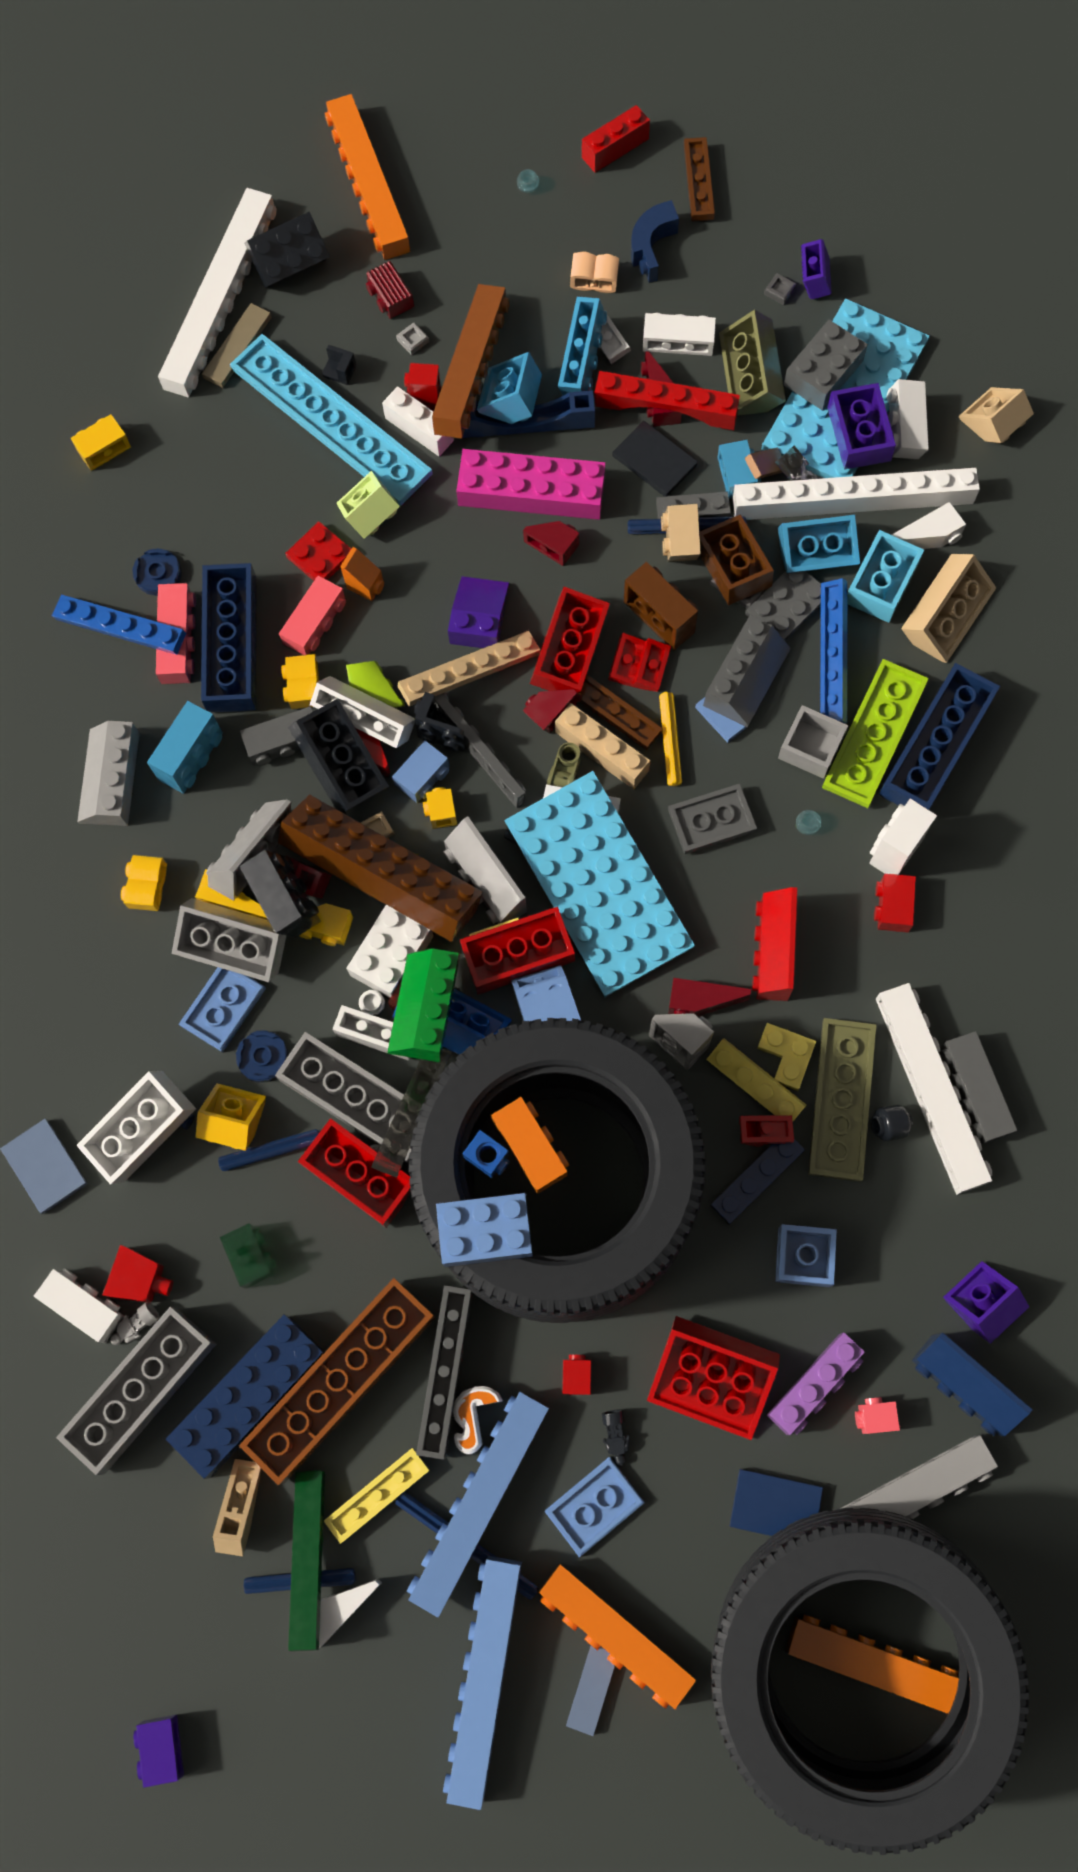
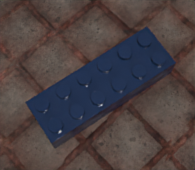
(228, 638)
(940, 738)
(245, 1397)

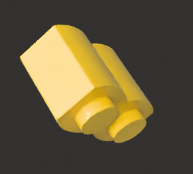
(301, 679)
(144, 883)

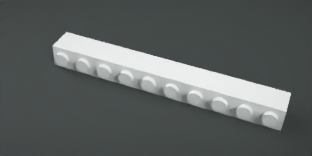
(216, 295)
(855, 494)

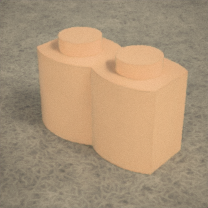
(594, 272)

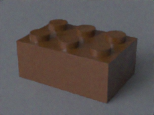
(735, 560)
(660, 605)

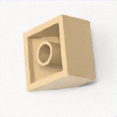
(998, 413)

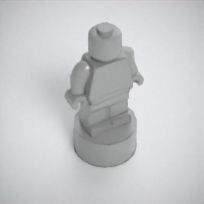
(129, 1329)

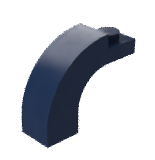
(650, 227)

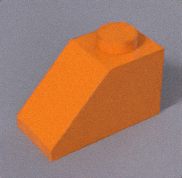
(362, 575)

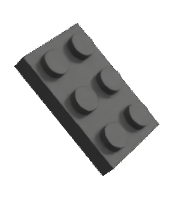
(788, 602)
(712, 818)

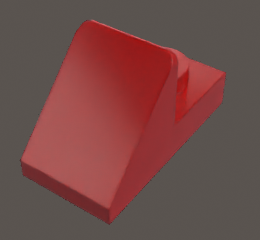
(766, 1130)

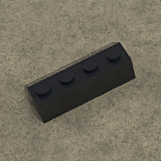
(338, 756)

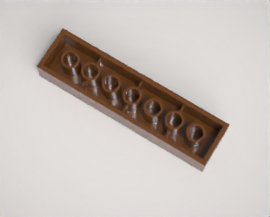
(380, 867)

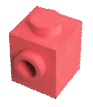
(877, 1416)

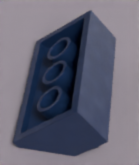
(971, 1385)

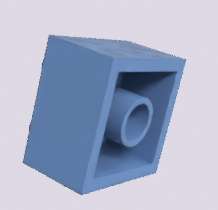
(806, 1255)

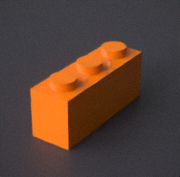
(530, 1144)

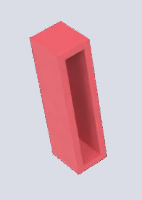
(175, 609)

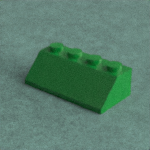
(424, 1004)

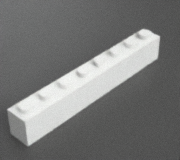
(933, 1088)

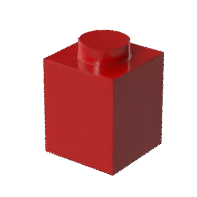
(576, 1375)

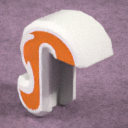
(467, 1416)

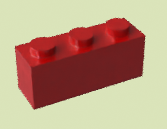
(615, 138)

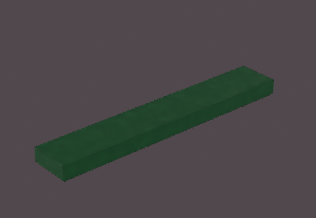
(306, 1561)

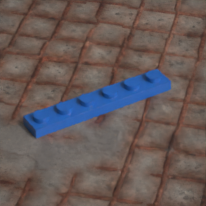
(119, 624)
(834, 650)

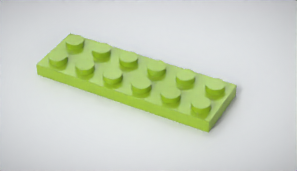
(875, 733)

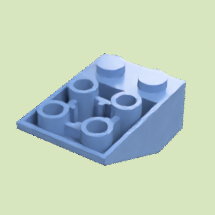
(545, 995)

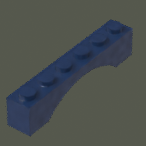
(568, 412)

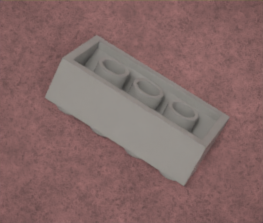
(109, 774)
(256, 836)
(485, 872)

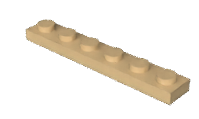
(469, 667)

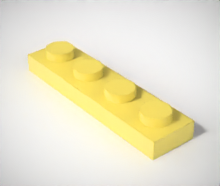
(755, 1080)
(376, 1495)

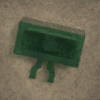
(248, 1255)

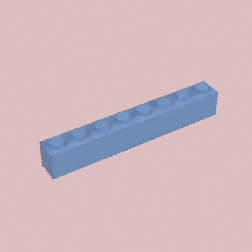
(476, 1508)
(484, 1682)

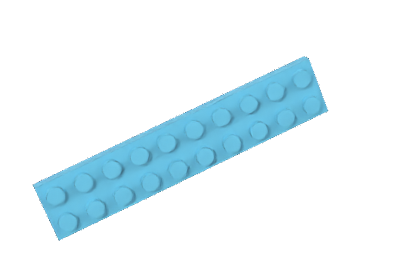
(330, 418)

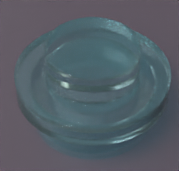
(527, 181)
(808, 822)

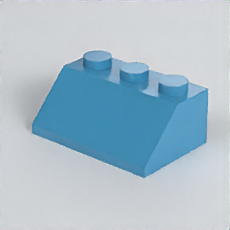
(511, 389)
(819, 544)

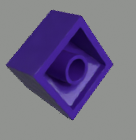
(986, 1301)

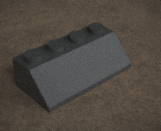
(747, 672)

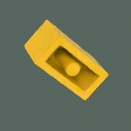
(100, 442)

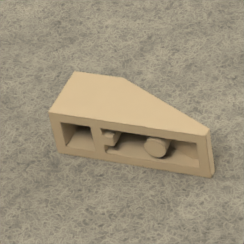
(237, 1508)

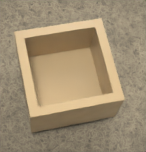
(682, 532)

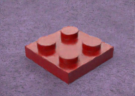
(318, 552)

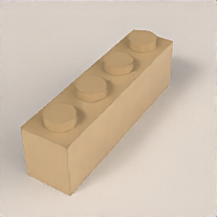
(602, 746)

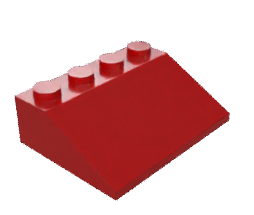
(714, 1377)

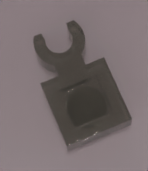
(794, 465)

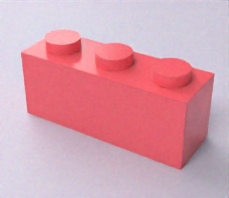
(313, 616)

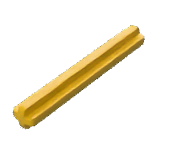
(670, 739)

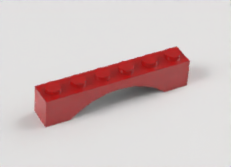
(709, 406)

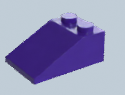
(478, 612)

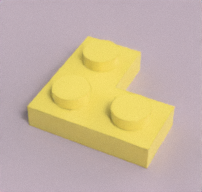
(793, 1050)

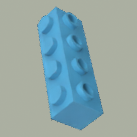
(582, 345)

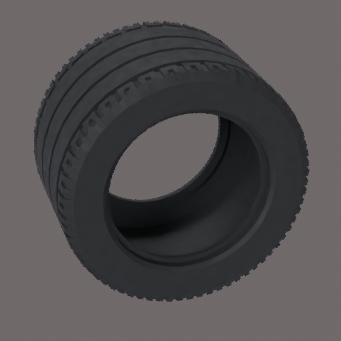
(586, 1066)

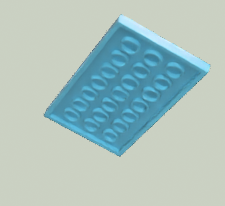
(888, 357)
(599, 884)

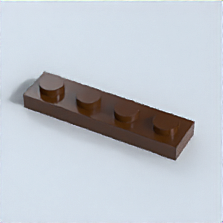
(699, 179)
(619, 713)

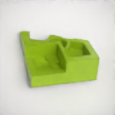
(370, 680)

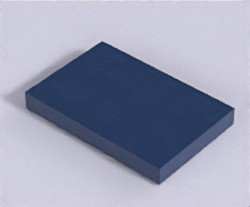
(771, 1503)

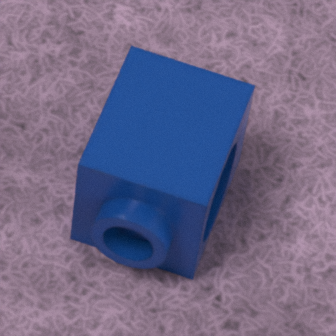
(478, 1145)

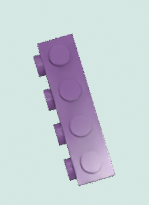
(815, 1384)

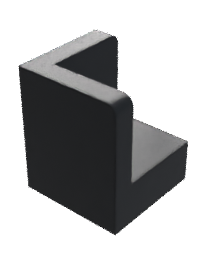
(340, 365)

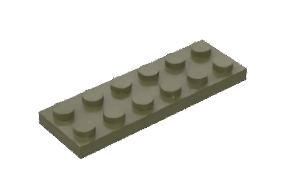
(842, 1100)

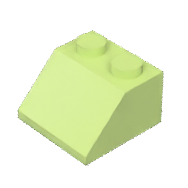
(368, 505)

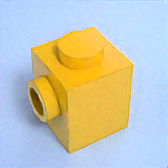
(440, 808)

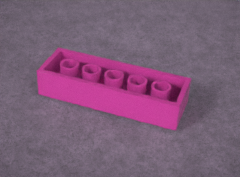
(531, 484)

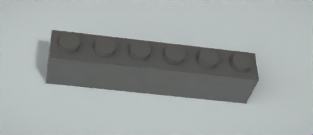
(444, 1372)

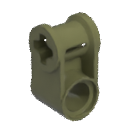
(564, 771)

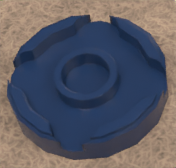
(156, 568)
(261, 1056)

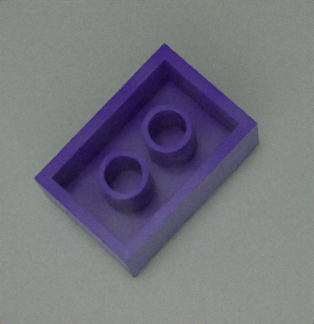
(861, 426)

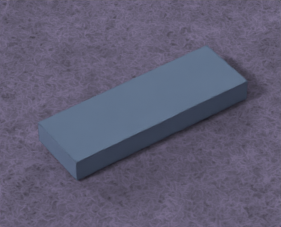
(591, 1691)

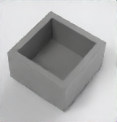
(812, 741)

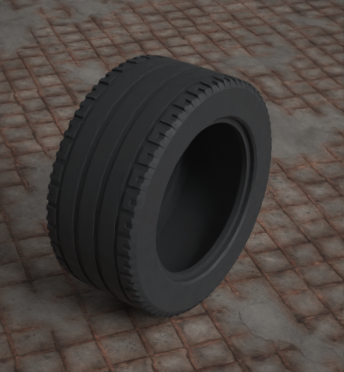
(894, 1800)

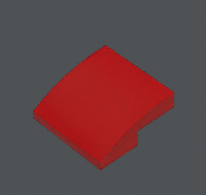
(639, 662)

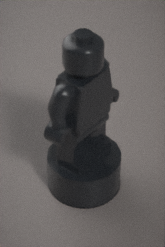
(617, 1442)

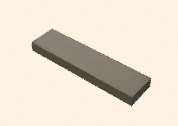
(242, 335)

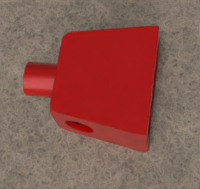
(136, 1277)

